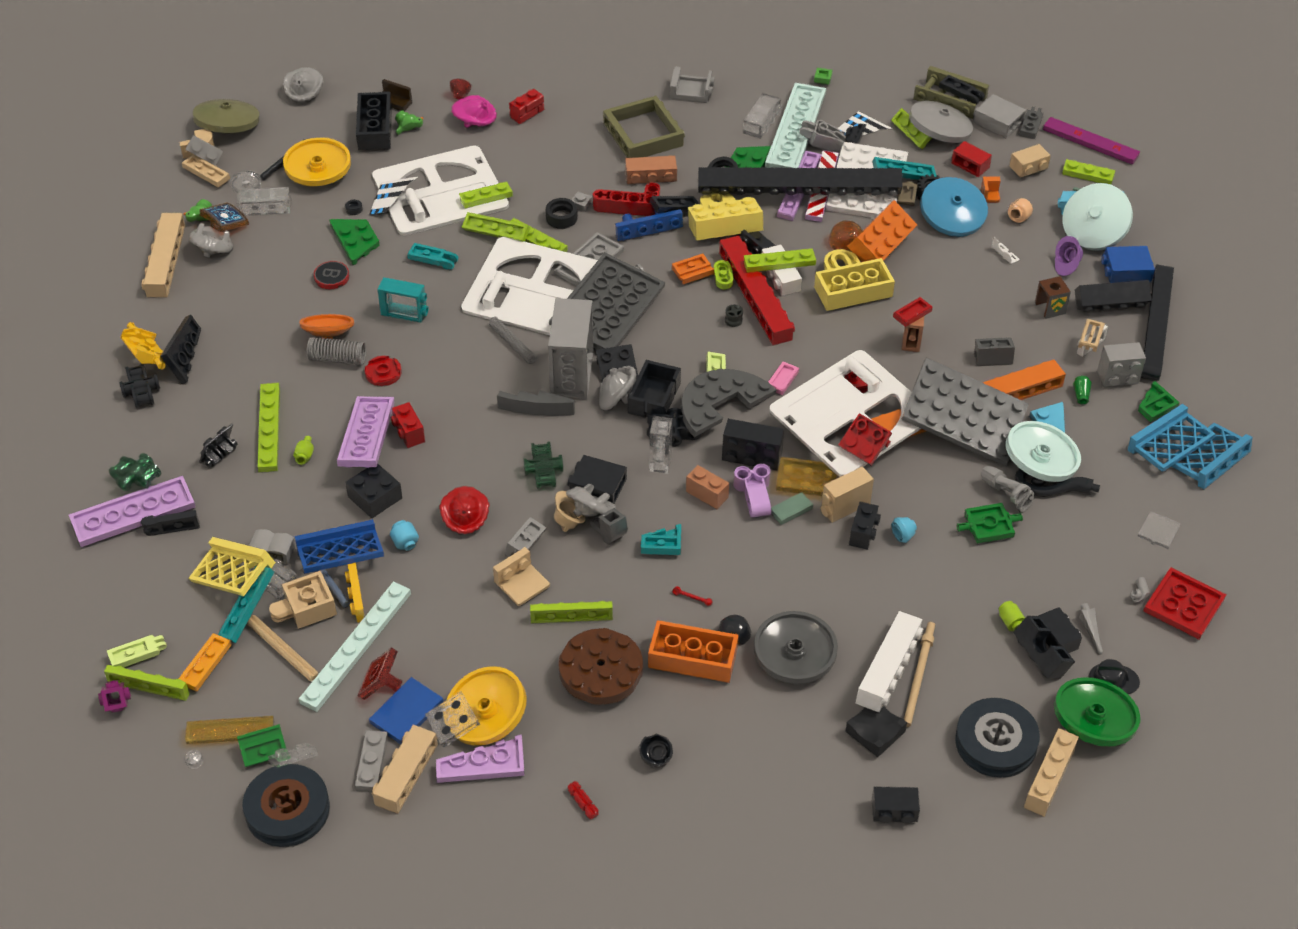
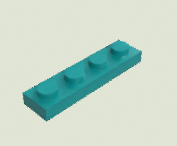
(909, 169)
(245, 606)

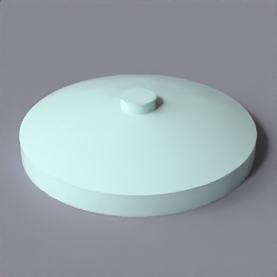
(1098, 216)
(1043, 451)

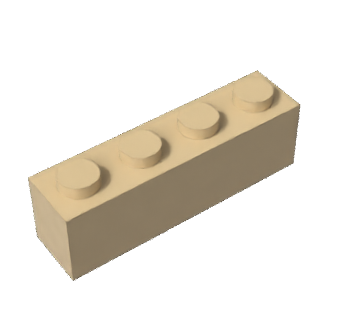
(404, 769)
(1051, 772)

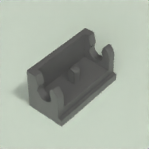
(994, 351)

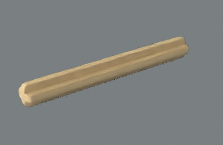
(282, 648)

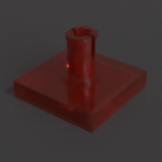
(379, 675)

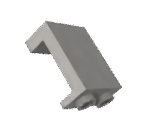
(691, 87)

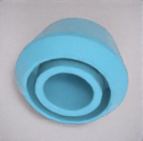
(903, 528)

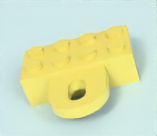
(724, 217)
(852, 283)

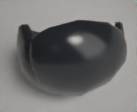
(736, 625)
(656, 750)

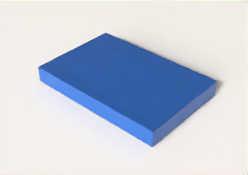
(405, 709)

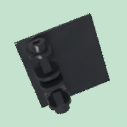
(615, 358)
(218, 447)

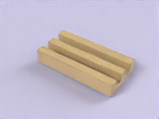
(1088, 344)

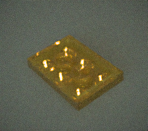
(803, 476)

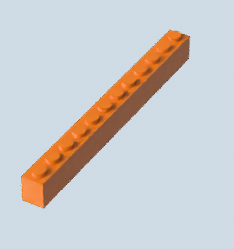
(1018, 384)

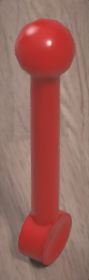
(677, 590)

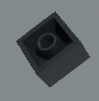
(374, 490)

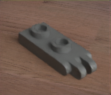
(1031, 123)

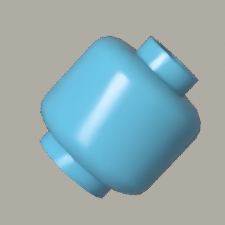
(404, 535)

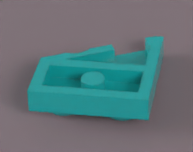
(662, 542)

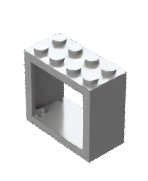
(571, 348)

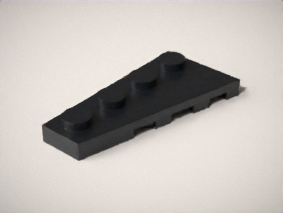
(181, 348)

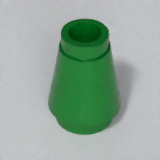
(1082, 389)

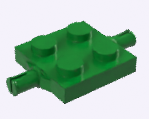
(989, 522)

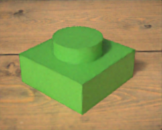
(823, 76)

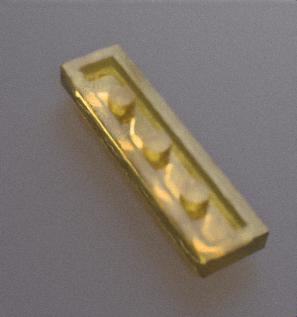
(224, 729)

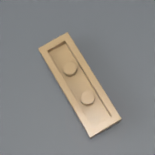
(206, 170)

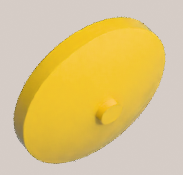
(317, 161)
(496, 701)

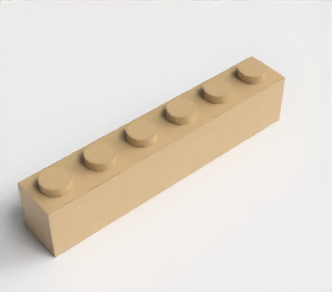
(163, 255)

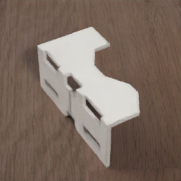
(1004, 252)

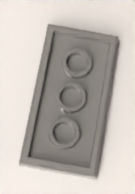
(591, 249)

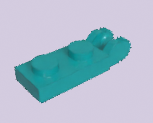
(432, 256)

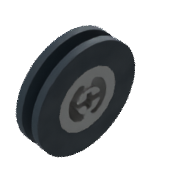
(1015, 745)

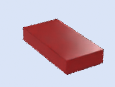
(912, 311)

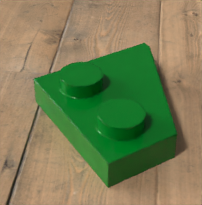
(1157, 403)

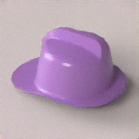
(1067, 255)

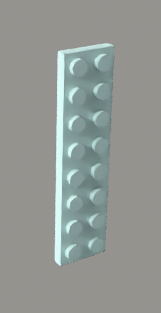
(788, 143)

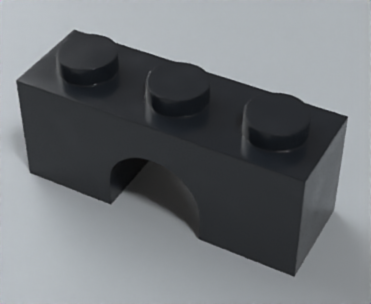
(1032, 636)

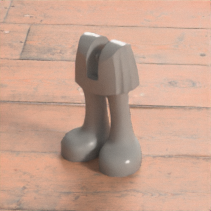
(1020, 493)

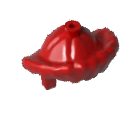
(464, 509)

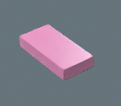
(783, 377)

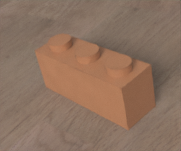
(651, 169)

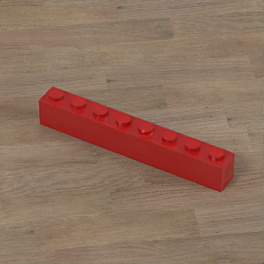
(757, 292)

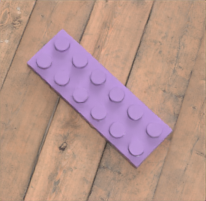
(366, 432)
(127, 511)

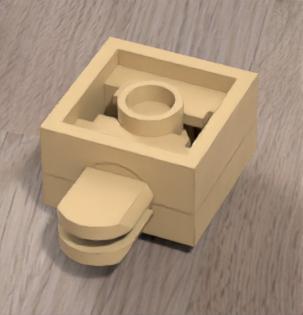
(305, 601)

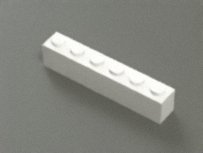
(889, 662)

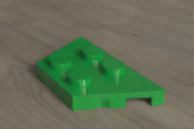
(751, 156)
(355, 237)

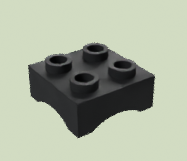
(876, 729)

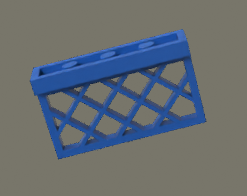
(333, 539)

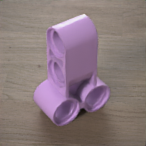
(754, 486)

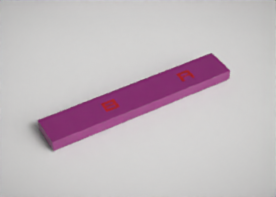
(1091, 140)

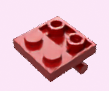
(865, 439)

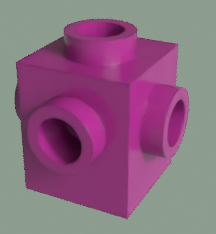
(111, 703)

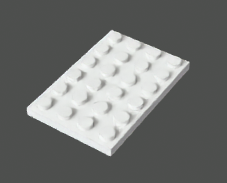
(863, 205)

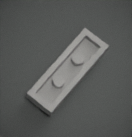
(371, 760)

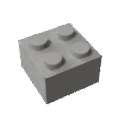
(1121, 364)

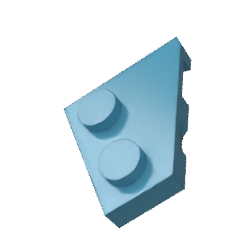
(1051, 415)

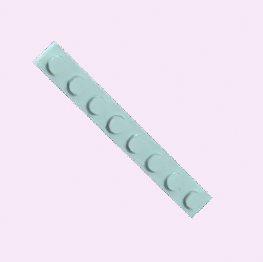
(354, 647)

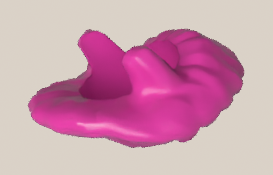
(474, 111)

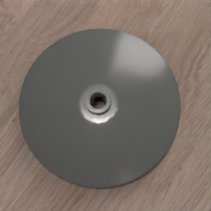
(795, 647)

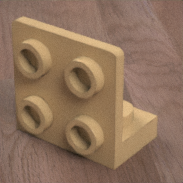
(519, 577)

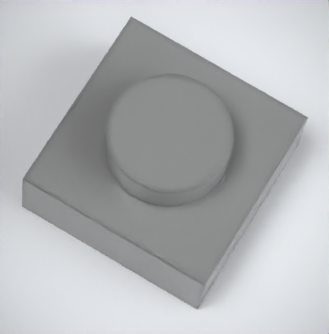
(582, 200)

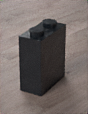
(604, 475)

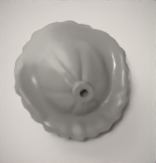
(302, 84)
(211, 240)
(616, 386)
(587, 504)

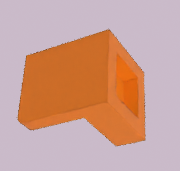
(990, 189)

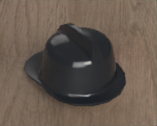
(1117, 674)

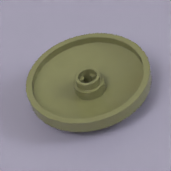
(226, 116)

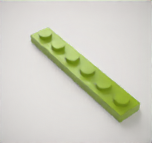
(268, 427)

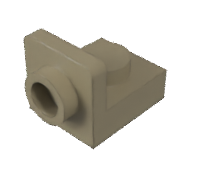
(908, 193)

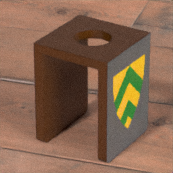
(1056, 298)

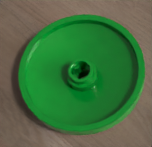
(1097, 711)

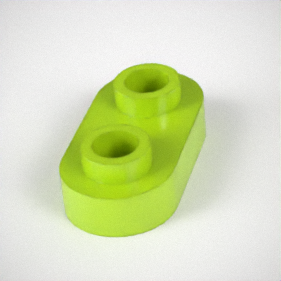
(723, 274)

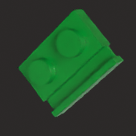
(260, 744)

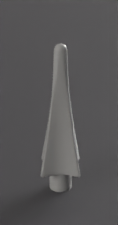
(1088, 619)

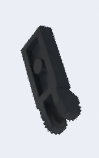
(961, 89)
(170, 523)

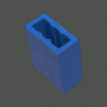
(1128, 264)

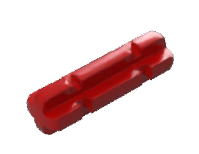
(583, 800)

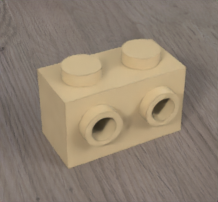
(1029, 160)

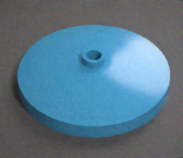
(954, 206)

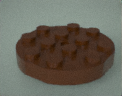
(600, 666)

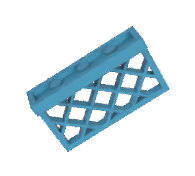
(1160, 429)
(1221, 461)

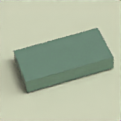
(791, 508)

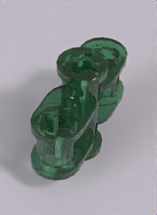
(543, 465)
(138, 472)

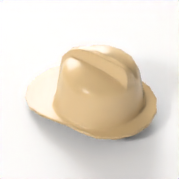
(564, 512)

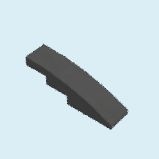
(541, 404)

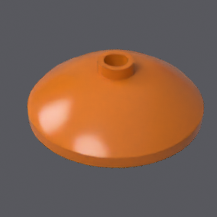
(327, 325)

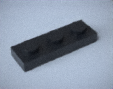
(672, 203)

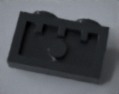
(755, 241)

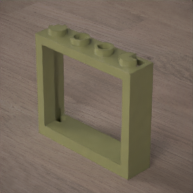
(649, 147)

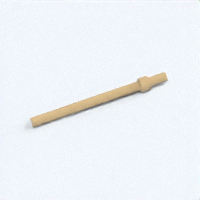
(926, 642)

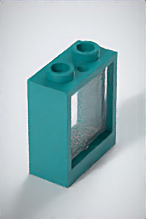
(402, 300)

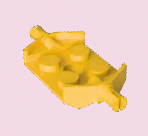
(142, 345)

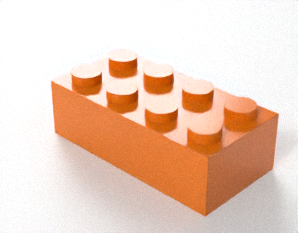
(882, 233)
(693, 651)

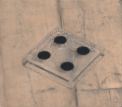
(452, 719)

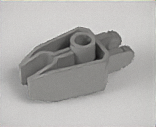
(822, 135)

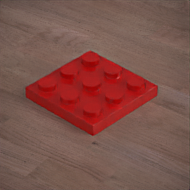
(1184, 603)

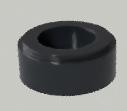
(353, 207)

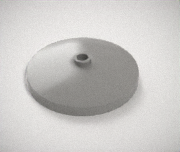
(941, 121)

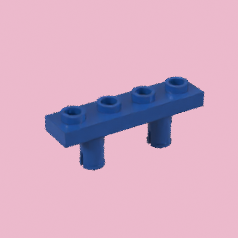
(648, 225)

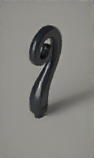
(1077, 484)

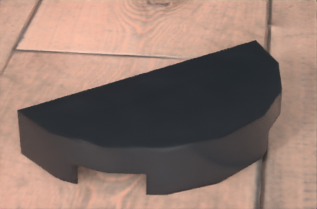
(855, 133)

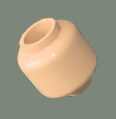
(1020, 210)

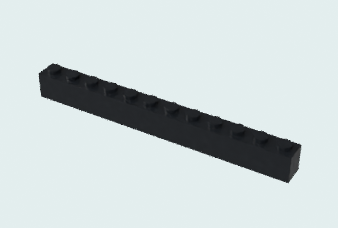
(800, 180)

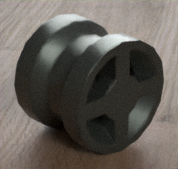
(734, 315)

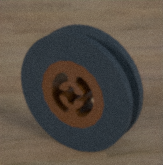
(284, 787)

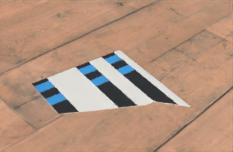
(871, 124)
(388, 193)

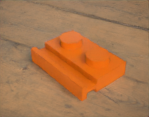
(692, 268)

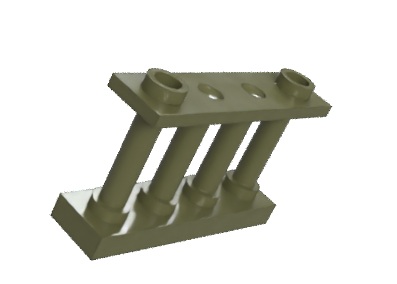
(935, 76)

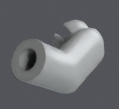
(1142, 591)

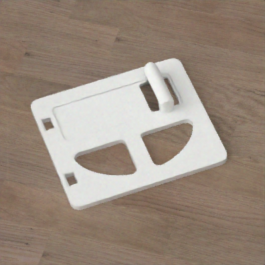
(440, 197)
(528, 300)
(832, 402)

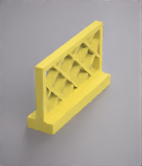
(237, 553)

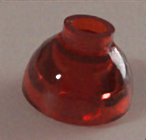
(460, 88)

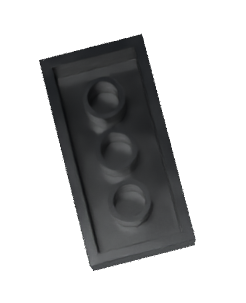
(374, 120)

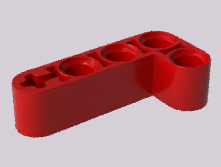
(626, 202)

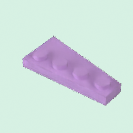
(495, 761)

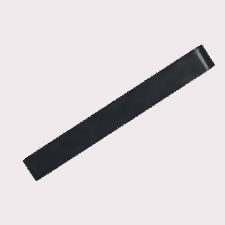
(1157, 322)

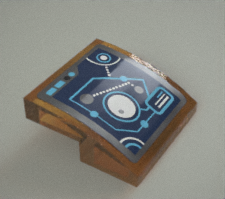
(224, 217)

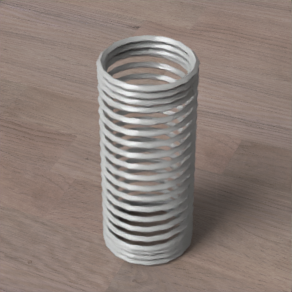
(313, 353)

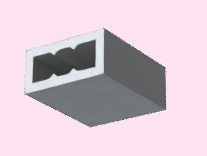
(999, 116)

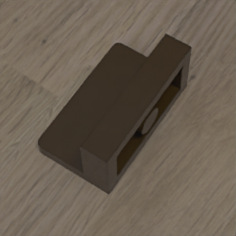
(400, 94)

